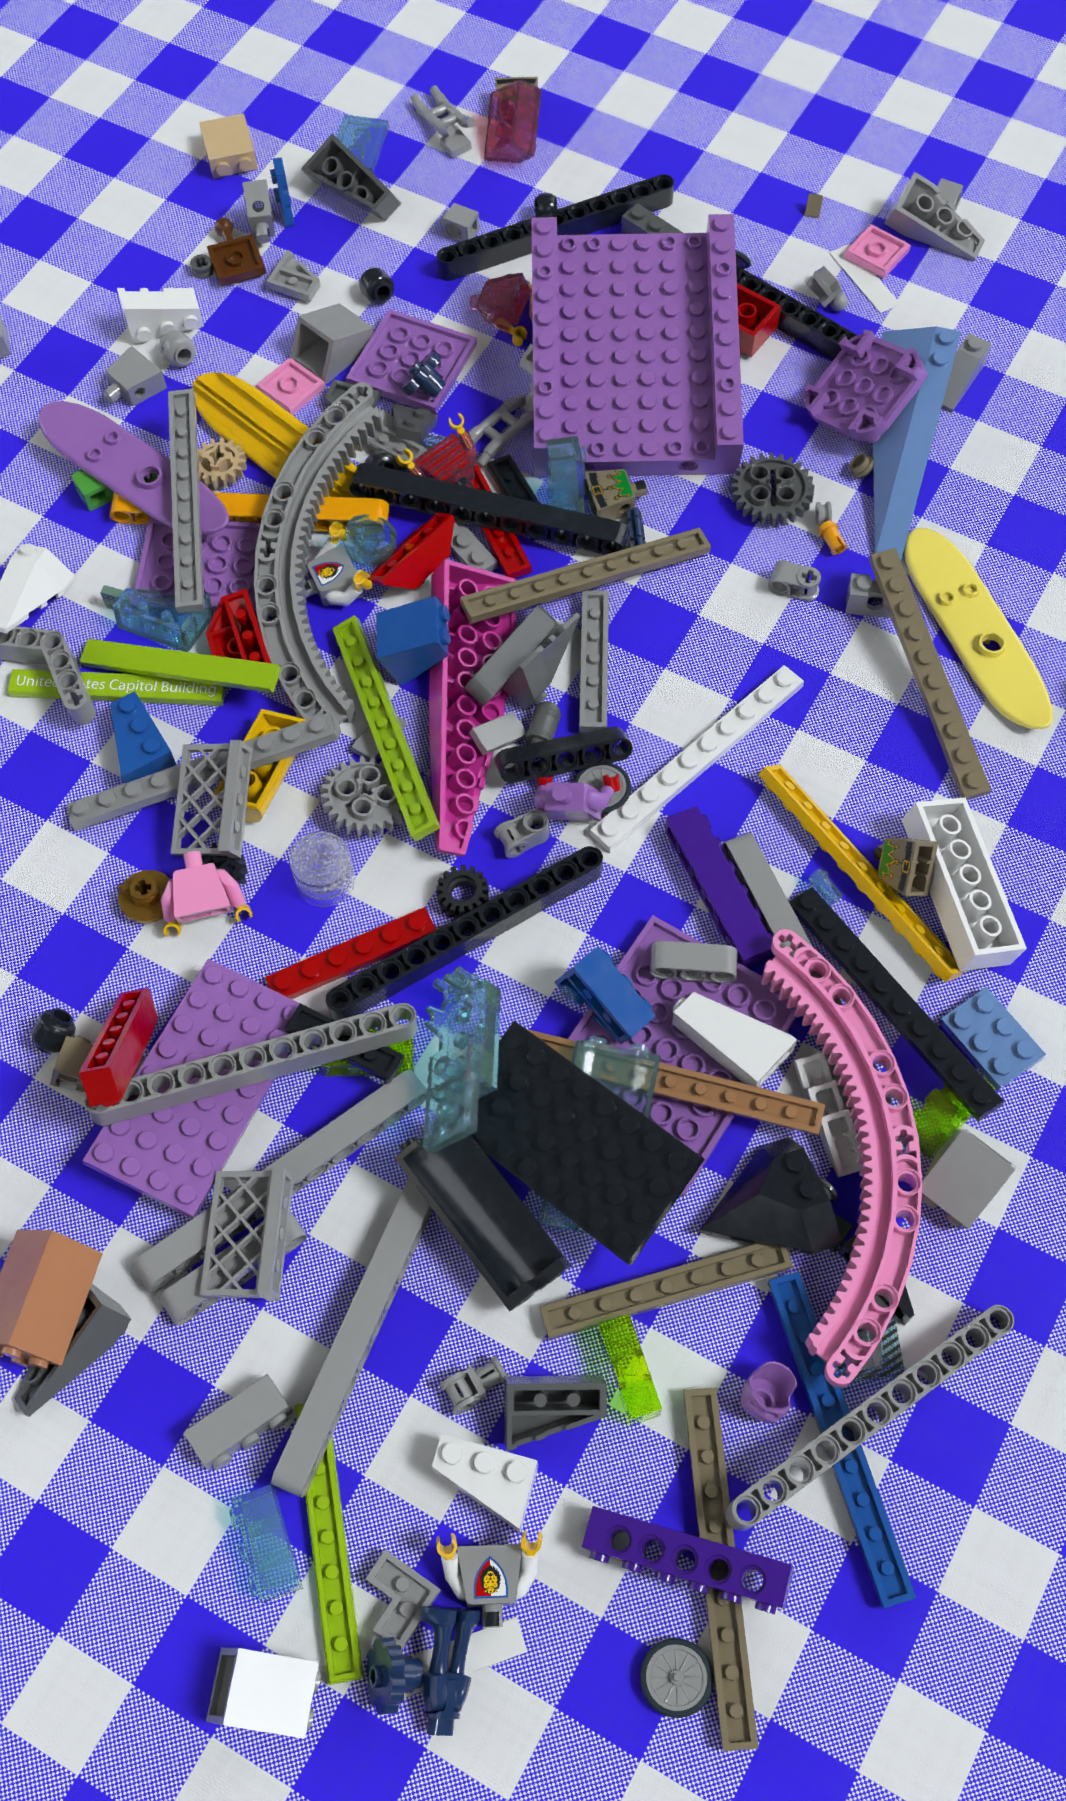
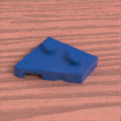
(281, 193)

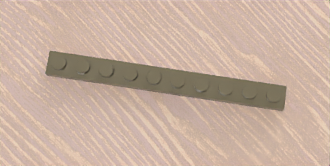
(584, 575)
(929, 675)
(724, 1617)

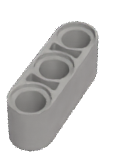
(693, 961)

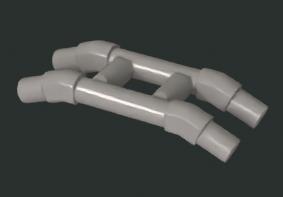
(444, 106)
(497, 438)

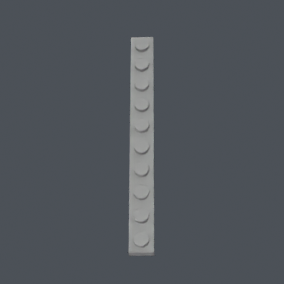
(185, 501)
(165, 783)

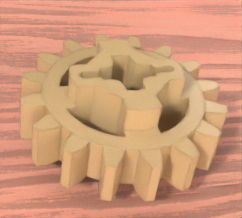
(221, 462)

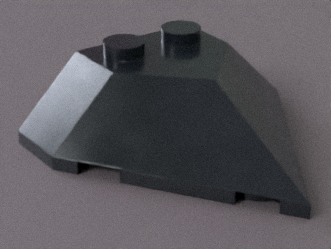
(777, 1203)

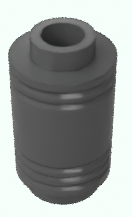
(543, 723)

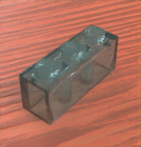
(265, 1544)

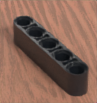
(551, 749)

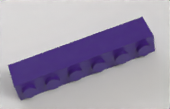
(718, 887)

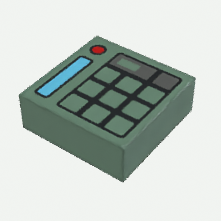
(110, 595)

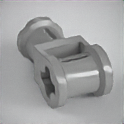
(472, 1384)

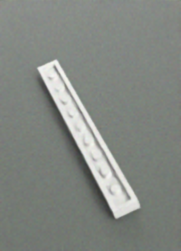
(696, 758)

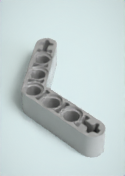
(51, 649)

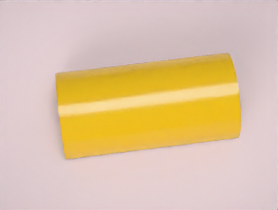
(267, 778)

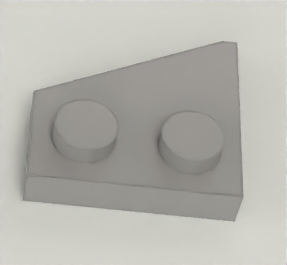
(293, 279)

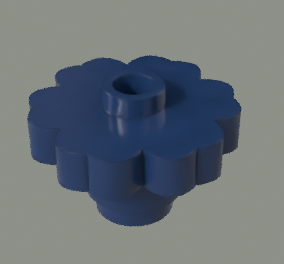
(424, 377)
(391, 1675)

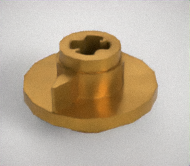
(142, 895)

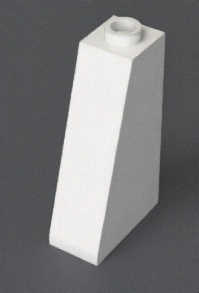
(732, 1038)

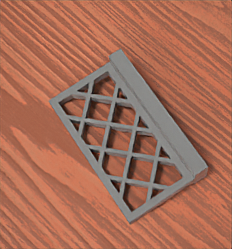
(233, 795)
(273, 1229)

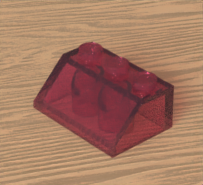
(513, 122)

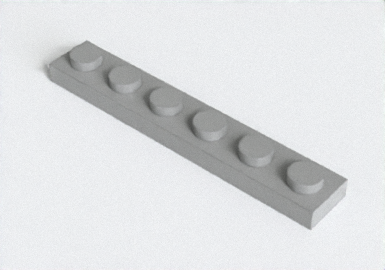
(594, 660)

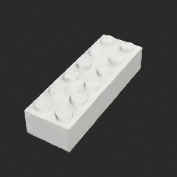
(966, 886)

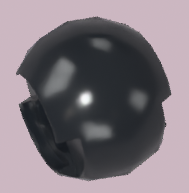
(545, 203)

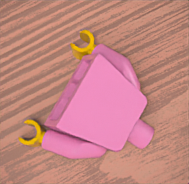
(200, 893)

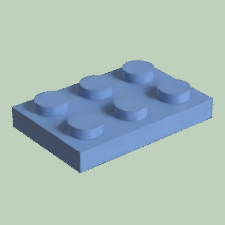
(992, 1038)

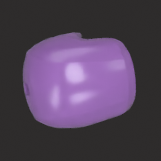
(768, 1392)

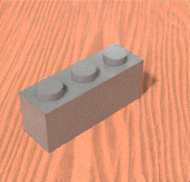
(238, 1423)

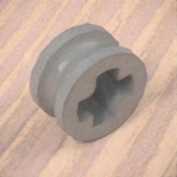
(823, 512)

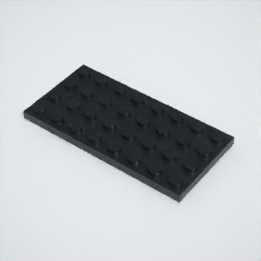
(581, 1145)

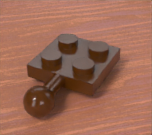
(234, 258)

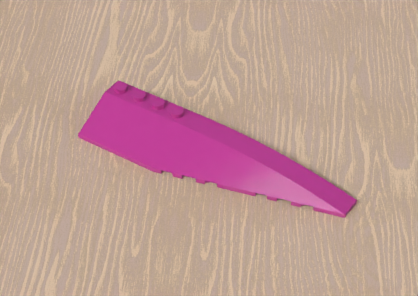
(455, 760)

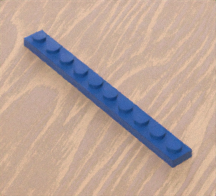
(852, 1471)

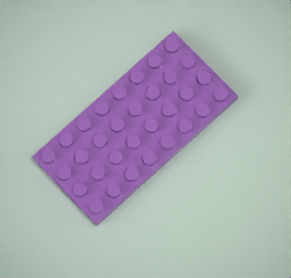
(180, 1148)

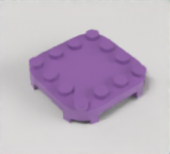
(865, 387)

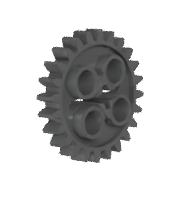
(791, 489)

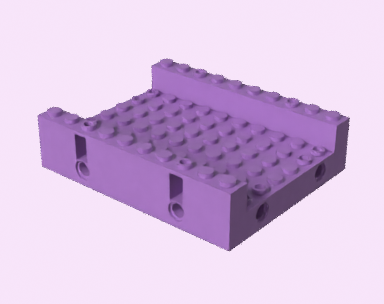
(638, 349)

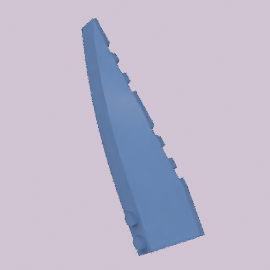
(905, 447)

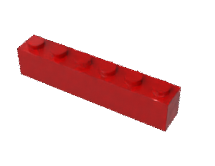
(118, 1048)

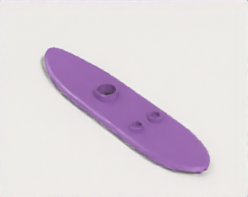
(122, 462)

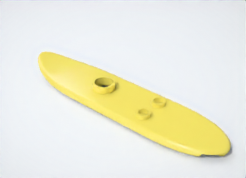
(972, 617)

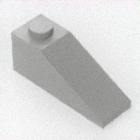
(966, 366)

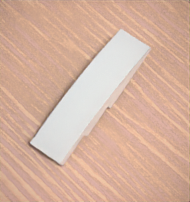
(836, 1124)

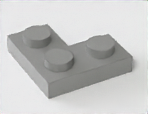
(407, 1592)

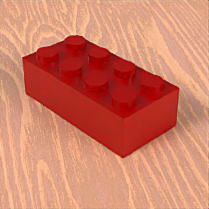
(756, 318)

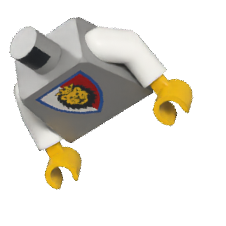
(334, 574)
(490, 1574)

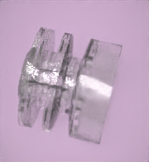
(322, 869)

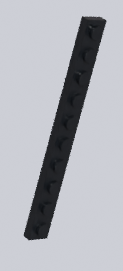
(897, 1005)

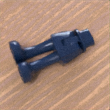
(442, 1688)

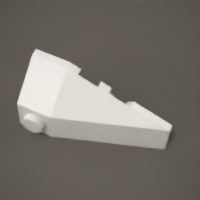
(29, 582)

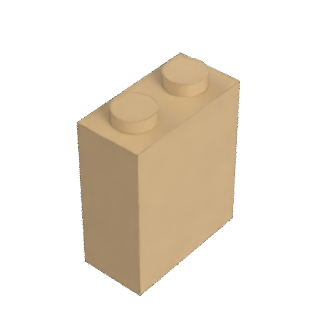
(228, 145)

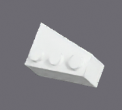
(158, 312)
(487, 1475)

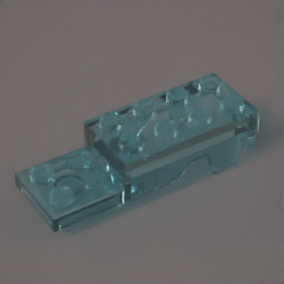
(465, 1059)

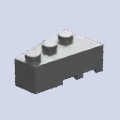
(549, 1405)

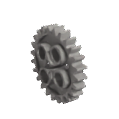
(363, 797)

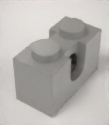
(859, 590)

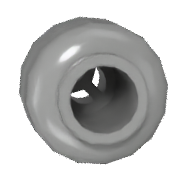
(177, 348)

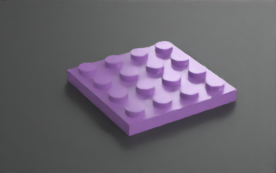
(398, 345)

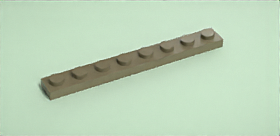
(663, 1288)

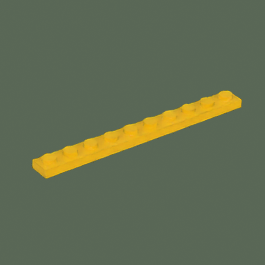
(864, 875)

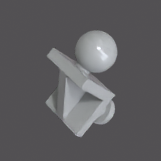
(828, 289)

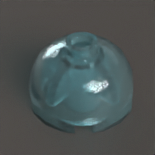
(369, 541)

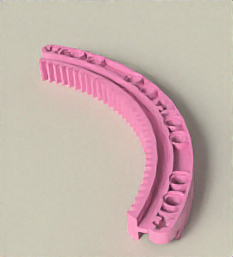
(882, 1248)

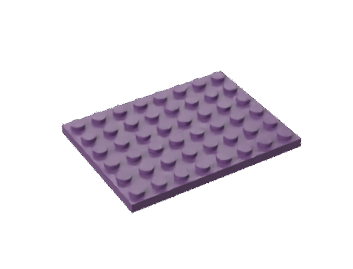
(691, 1124)

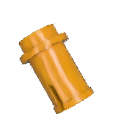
(829, 531)

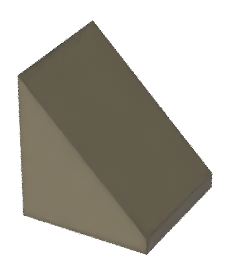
(813, 205)

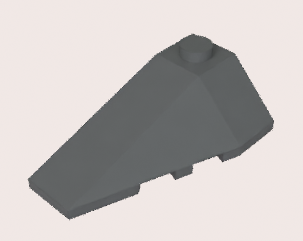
(537, 671)
(96, 1332)

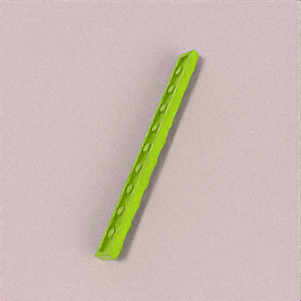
(386, 729)

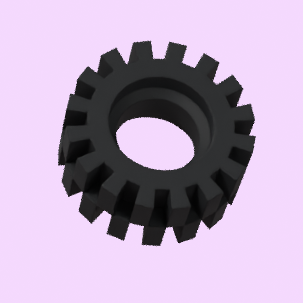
(458, 878)

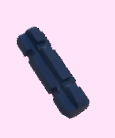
(636, 527)

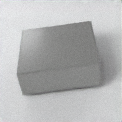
(456, 144)

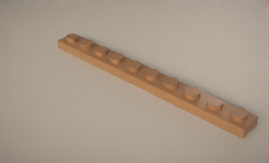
(723, 1094)

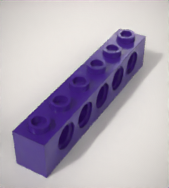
(605, 1525)

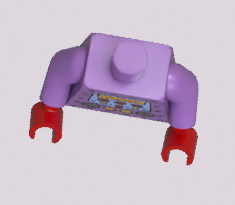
(574, 800)

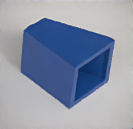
(412, 638)

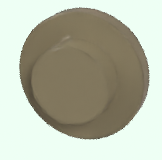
(861, 465)

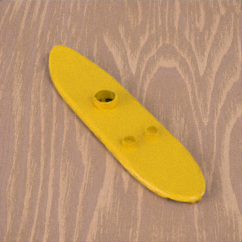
(256, 423)

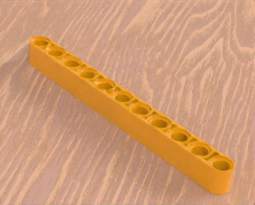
(250, 508)

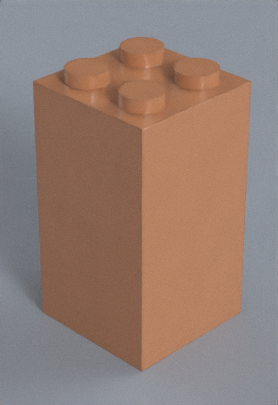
(43, 1295)

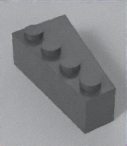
(345, 175)

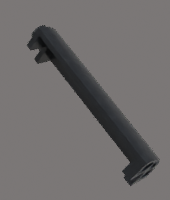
(485, 1217)

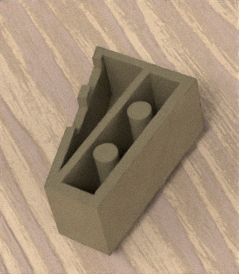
(71, 1060)

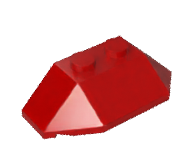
(417, 554)
(236, 629)

